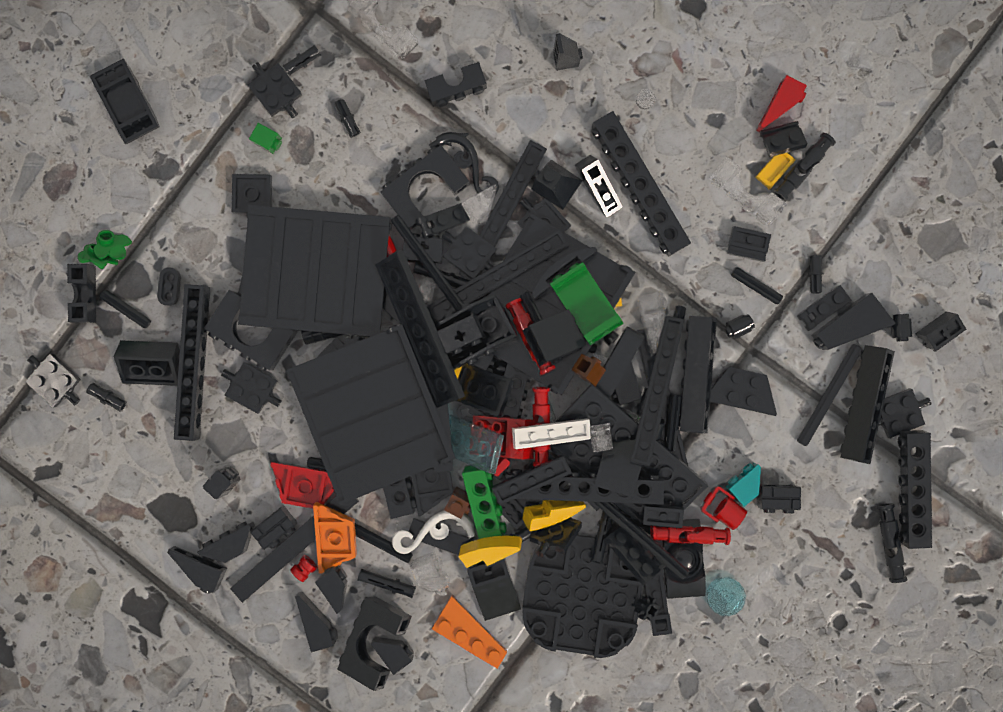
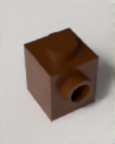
(589, 369)
(458, 503)

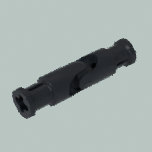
(812, 157)
(890, 532)

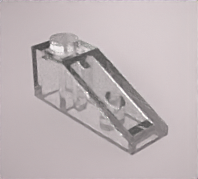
(652, 314)

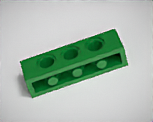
(481, 512)

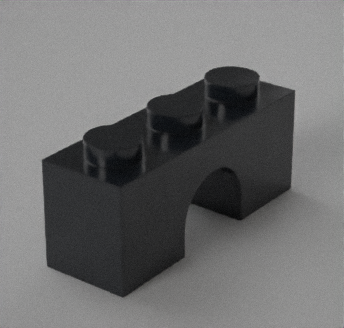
(442, 93)
(83, 281)

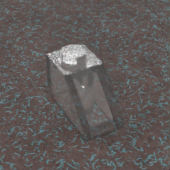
(480, 205)

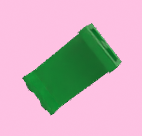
(586, 303)

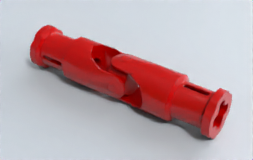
(522, 321)
(542, 409)
(701, 535)

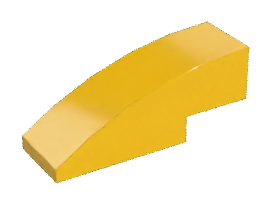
(550, 513)
(489, 549)

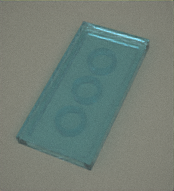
(475, 444)

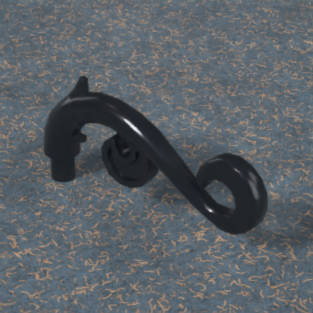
(460, 138)

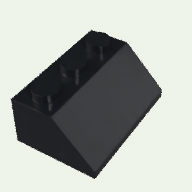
(147, 362)

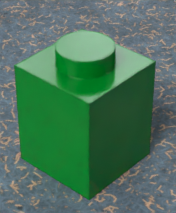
(266, 138)

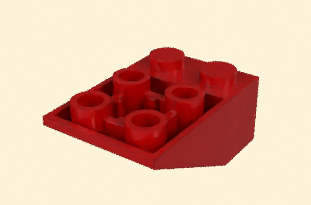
(504, 426)

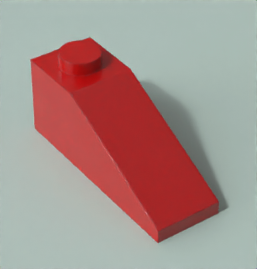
(785, 98)

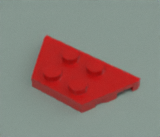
(302, 485)

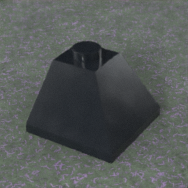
(556, 184)

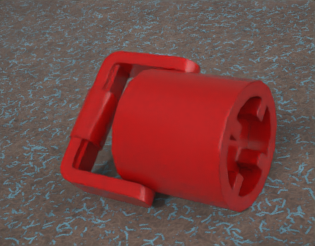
(727, 511)

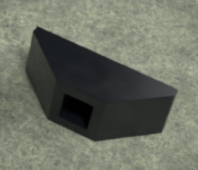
(229, 545)

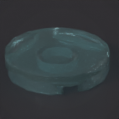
(726, 596)

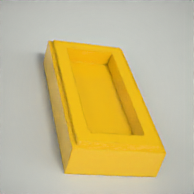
(774, 169)

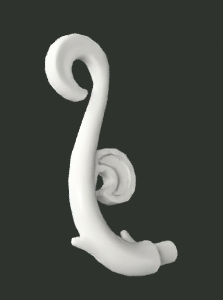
(430, 527)

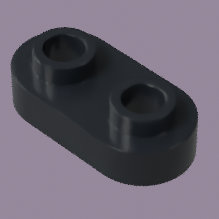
(166, 286)

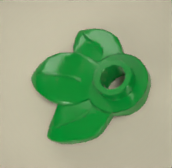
(111, 245)
(88, 255)

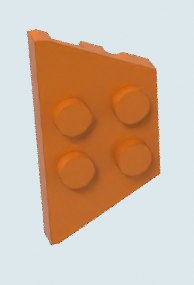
(334, 537)

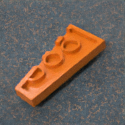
(467, 632)

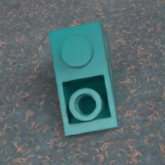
(746, 485)

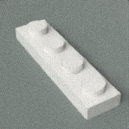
(551, 433)

